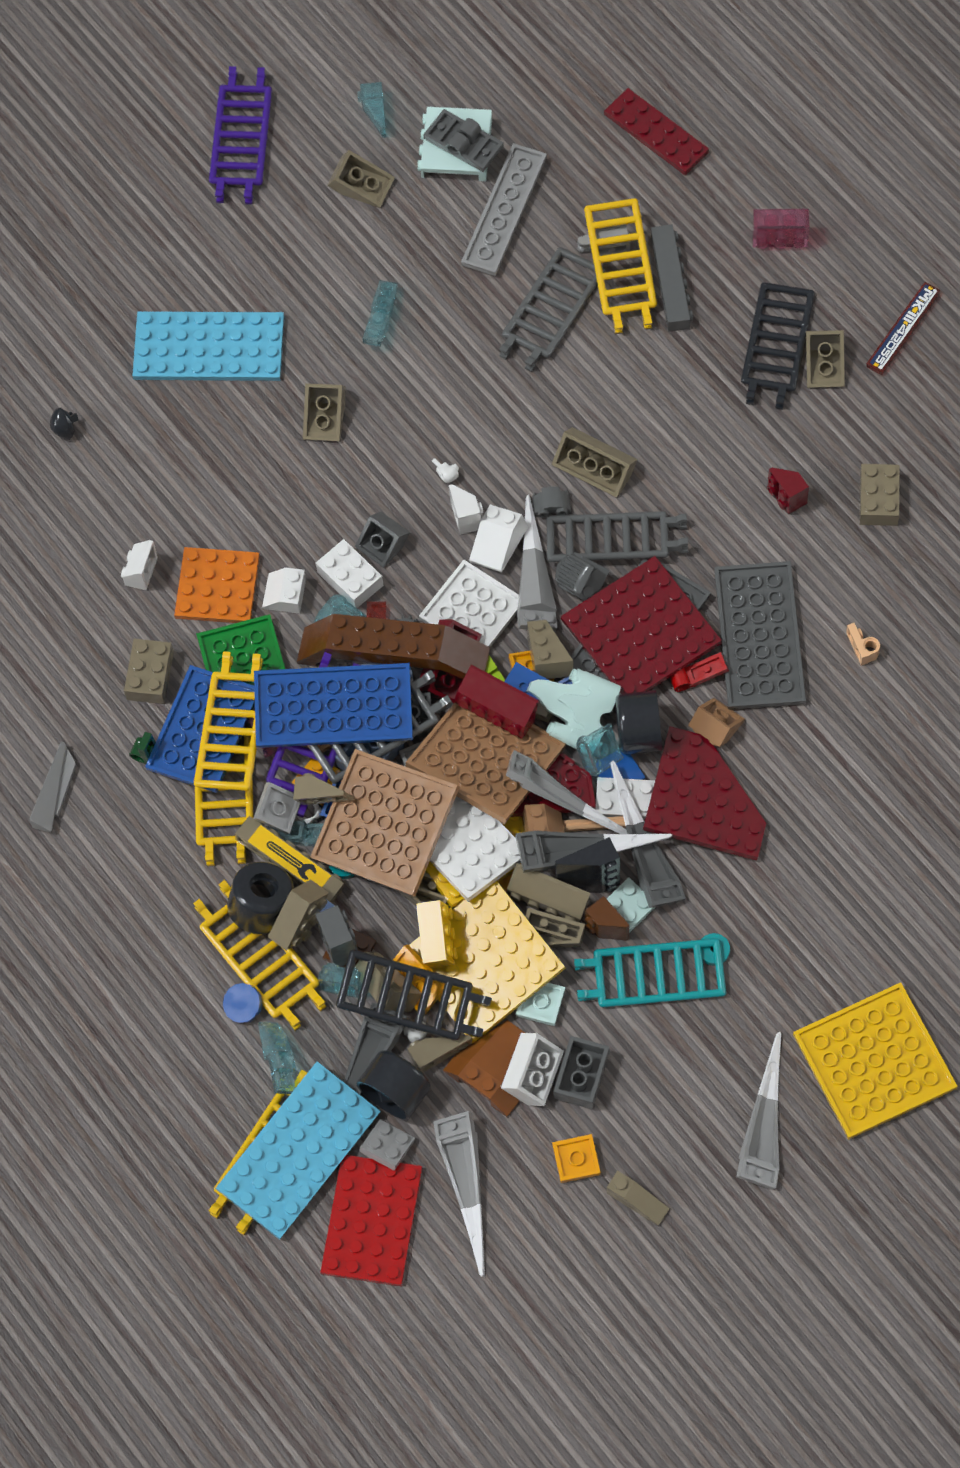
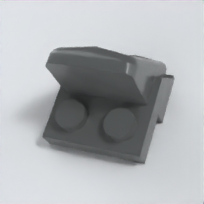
(580, 575)

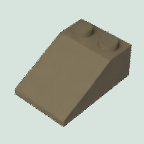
(360, 180)
(825, 358)
(323, 411)

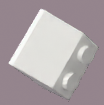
(465, 509)
(140, 565)
(285, 590)

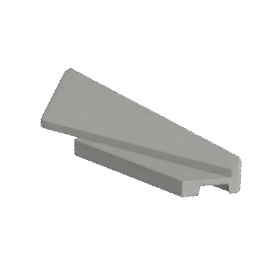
(53, 790)

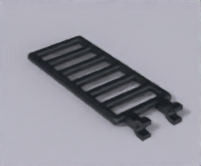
(800, 340)
(398, 1017)

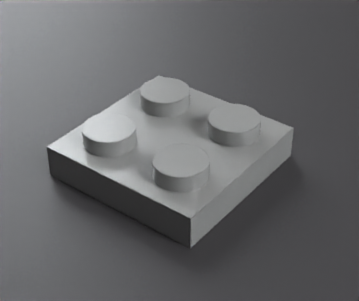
(277, 808)
(387, 1144)

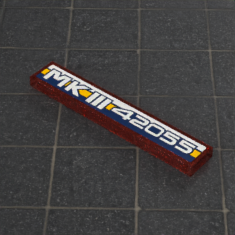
(903, 328)

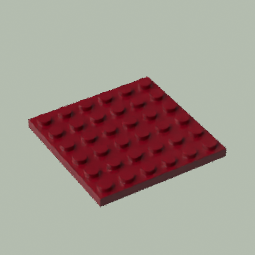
(641, 628)

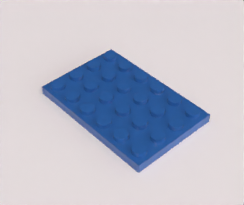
(180, 737)

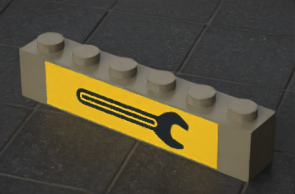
(282, 853)

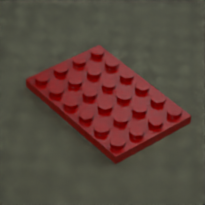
(371, 1221)

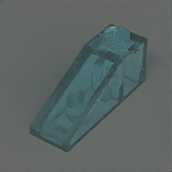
(373, 105)

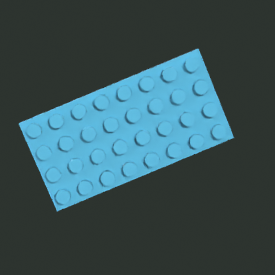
(208, 346)
(297, 1150)

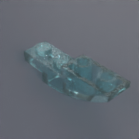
(380, 313)
(280, 1056)

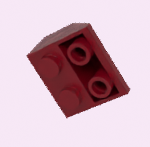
(788, 489)

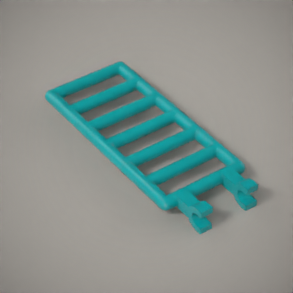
(642, 998)

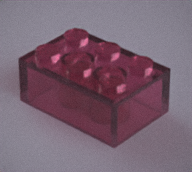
(780, 228)

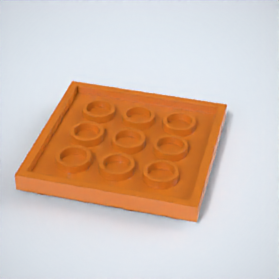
(216, 585)

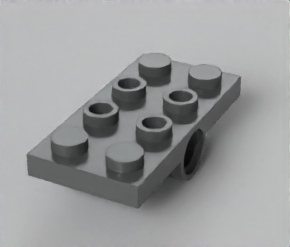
(463, 139)

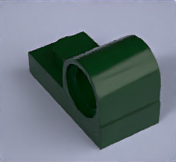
(142, 748)

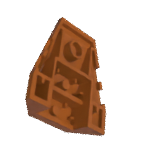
(486, 1064)

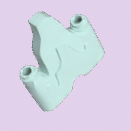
(575, 703)

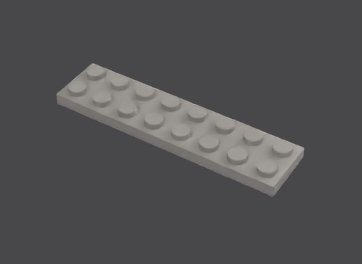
(504, 209)

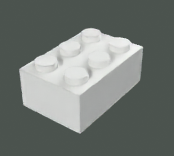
(349, 574)
(532, 1069)

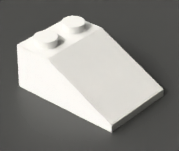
(497, 538)

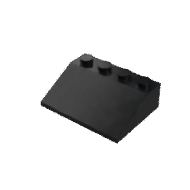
(591, 868)

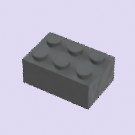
(336, 934)
(581, 1072)

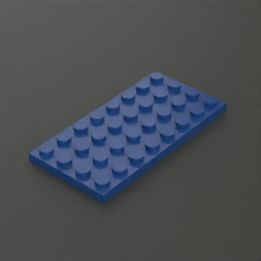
(333, 705)

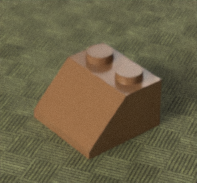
(716, 722)
(542, 818)

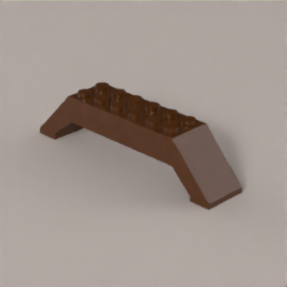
(392, 643)

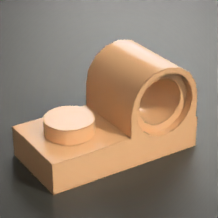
(859, 644)

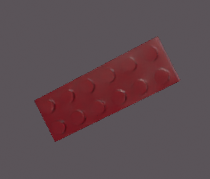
(656, 131)

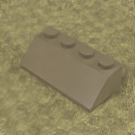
(594, 461)
(548, 894)

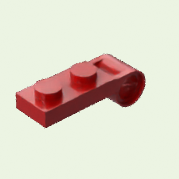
(699, 672)

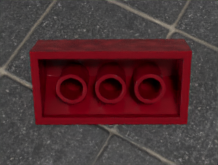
(445, 682)
(497, 702)

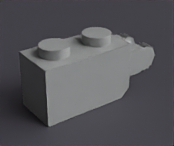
(584, 241)

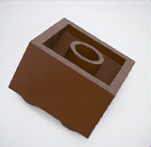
(605, 921)

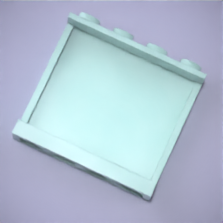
(440, 161)

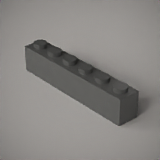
(670, 277)

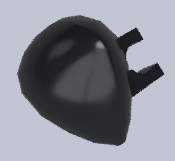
(62, 423)

